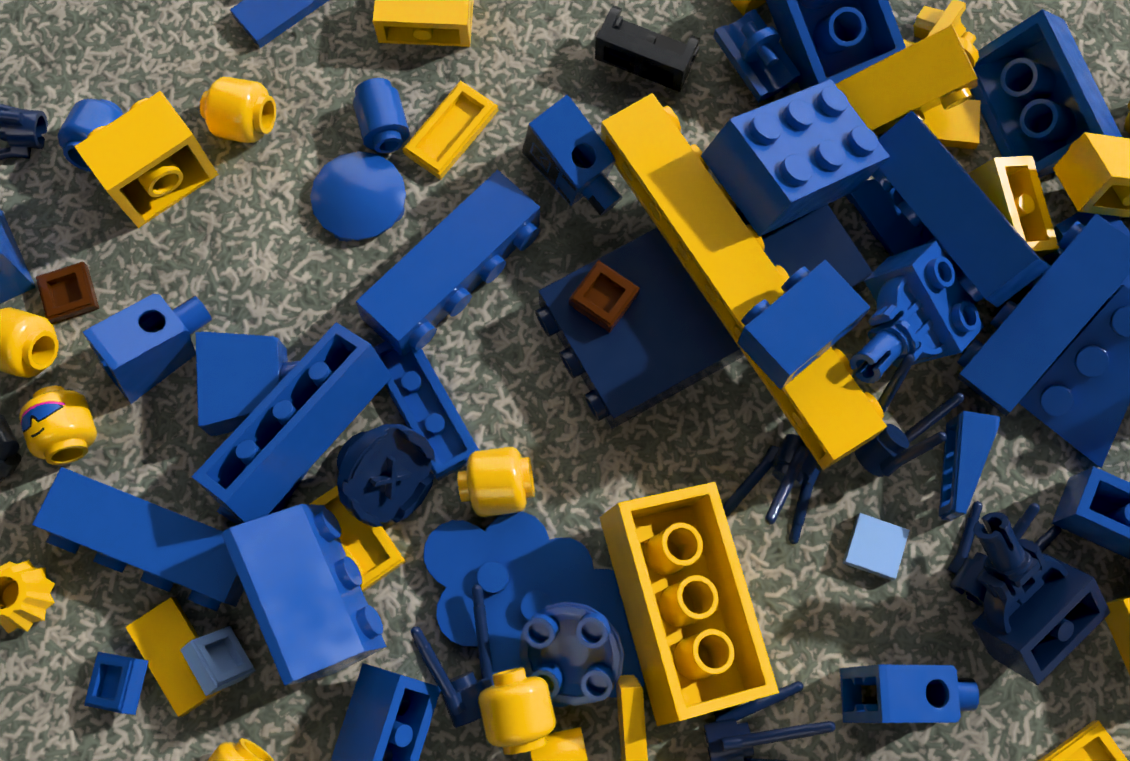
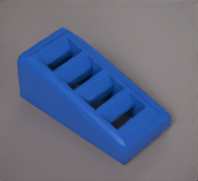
(965, 454)

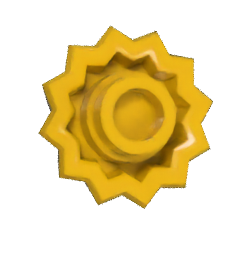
(23, 595)

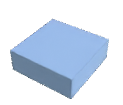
(876, 546)
(217, 660)

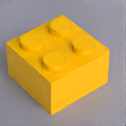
(147, 159)

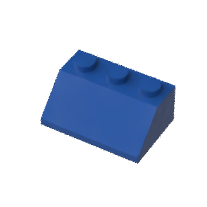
(1039, 92)
(304, 592)

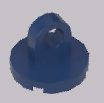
(384, 473)

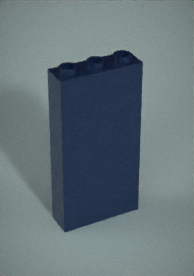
(670, 329)

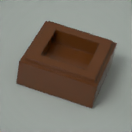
(67, 292)
(604, 296)

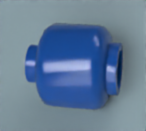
(82, 120)

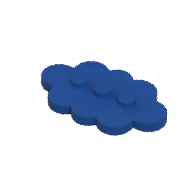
(518, 578)

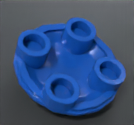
(358, 196)
(572, 652)

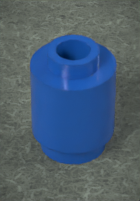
(380, 115)

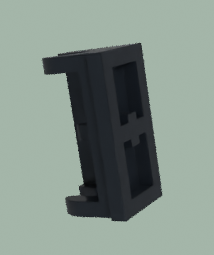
(645, 51)

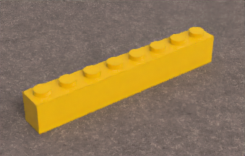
(733, 271)

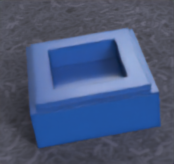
(116, 683)

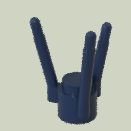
(22, 131)
(889, 448)
(793, 467)
(969, 571)
(462, 691)
(734, 741)

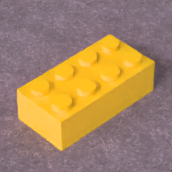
(687, 603)

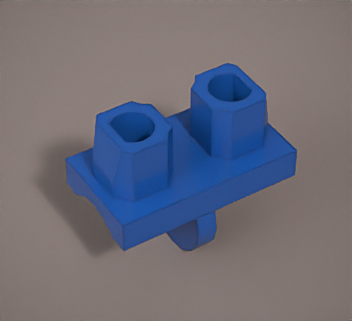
(757, 55)

